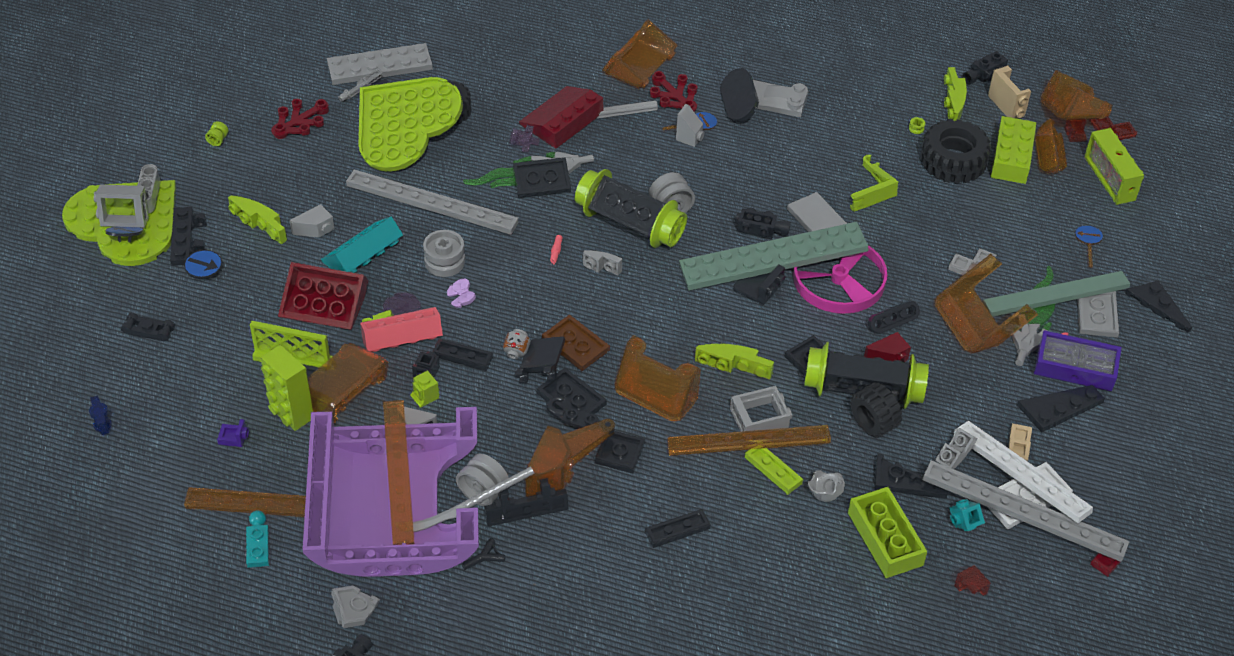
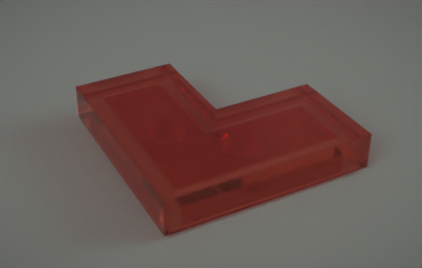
(1122, 130)

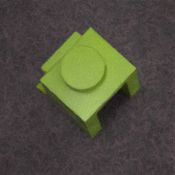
(424, 389)

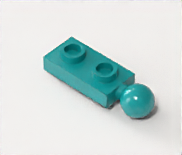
(257, 541)

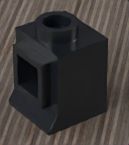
(426, 361)

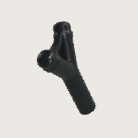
(485, 555)

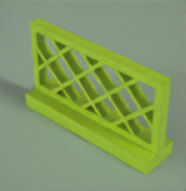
(303, 354)

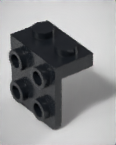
(762, 286)

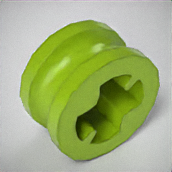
(917, 125)

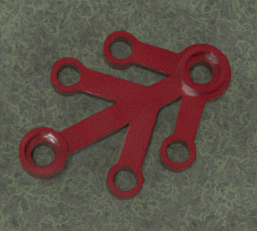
(659, 79)
(282, 129)

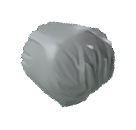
(826, 486)

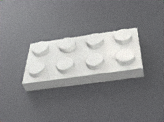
(1020, 490)

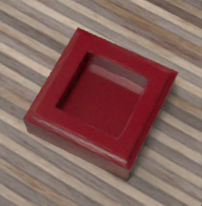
(1104, 564)

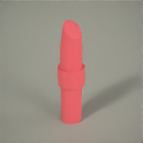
(556, 248)

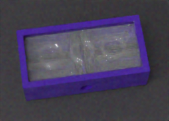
(1077, 360)

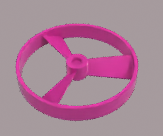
(860, 296)

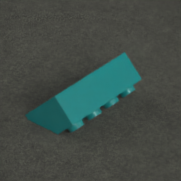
(363, 246)

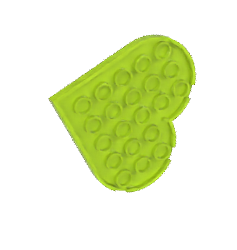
(402, 117)
(81, 220)

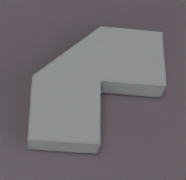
(963, 264)

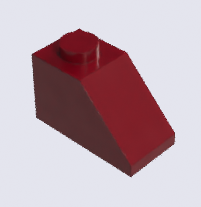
(889, 348)

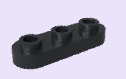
(899, 317)

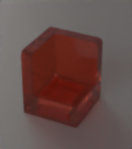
(1075, 130)
(973, 580)

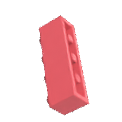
(401, 329)

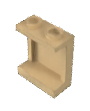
(1007, 95)

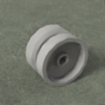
(673, 187)
(444, 253)
(479, 475)

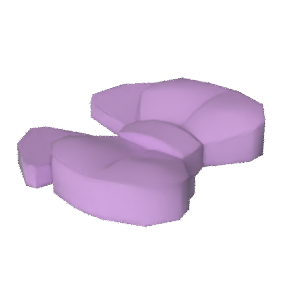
(461, 288)

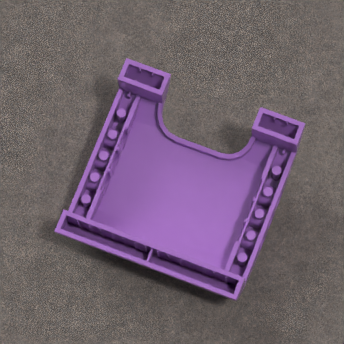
(350, 499)

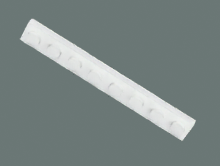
(1028, 474)

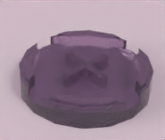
(402, 303)

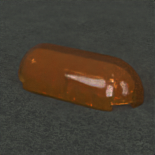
(1050, 148)

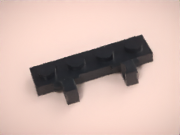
(181, 243)
(512, 509)

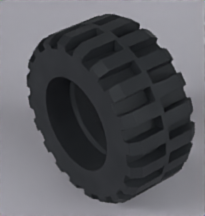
(951, 165)

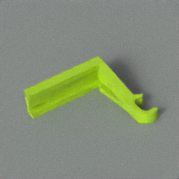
(884, 190)

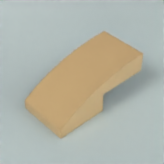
(1020, 440)

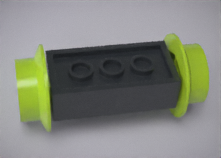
(630, 208)
(853, 373)

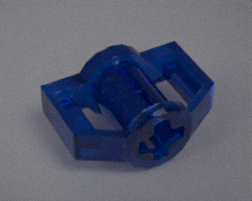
(98, 412)

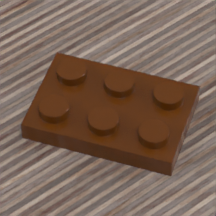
(580, 343)

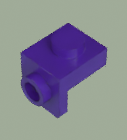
(233, 434)

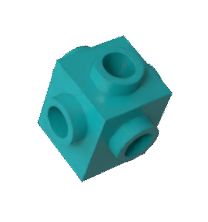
(966, 515)

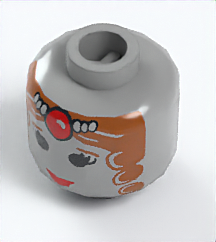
(516, 343)

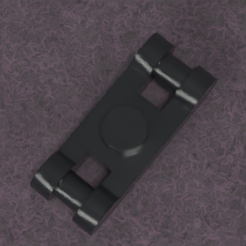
(147, 327)

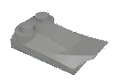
(782, 98)

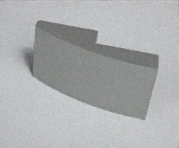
(597, 260)
(956, 451)

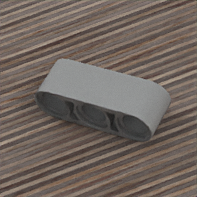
(150, 179)

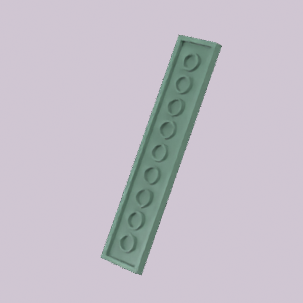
(765, 256)

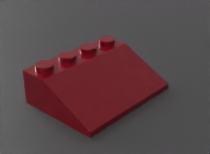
(564, 115)
(323, 296)

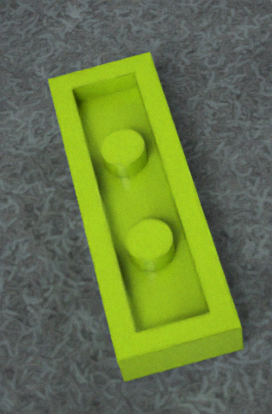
(774, 469)

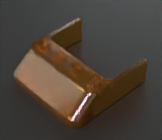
(969, 316)

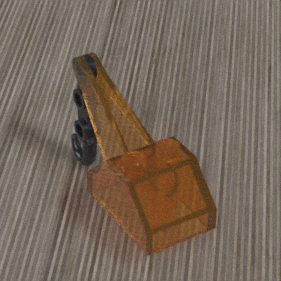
(559, 452)

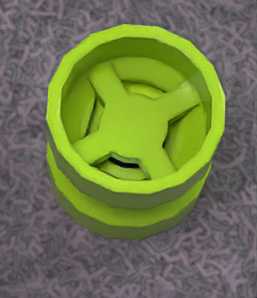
(216, 133)

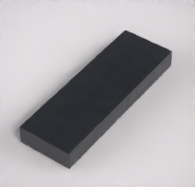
(463, 354)
(677, 528)

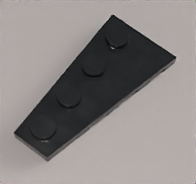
(1058, 407)

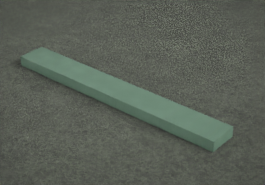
(1057, 293)

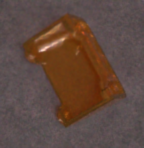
(641, 56)
(1073, 99)
(344, 378)
(655, 384)

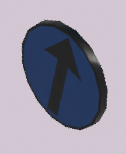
(124, 231)
(203, 264)

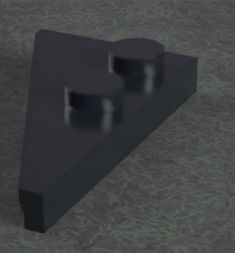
(1159, 301)
(904, 480)

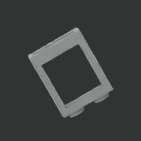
(136, 193)
(757, 398)

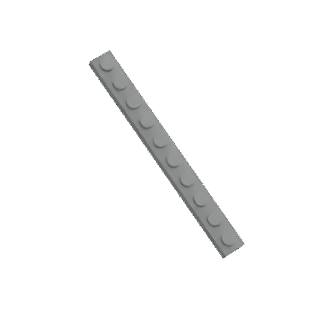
(432, 202)
(1026, 510)

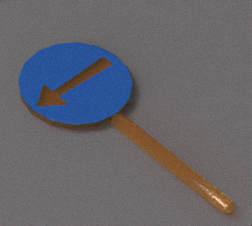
(708, 120)
(1090, 236)

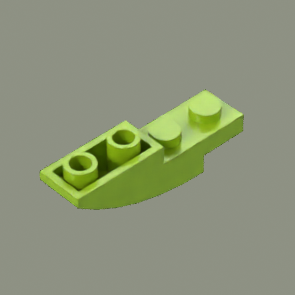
(955, 94)
(258, 215)
(731, 356)

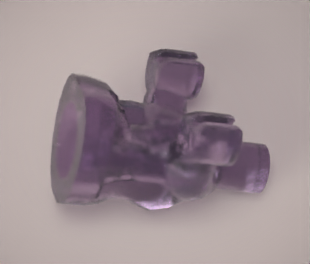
(523, 138)

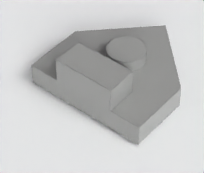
(352, 606)

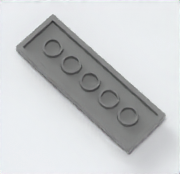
(390, 61)

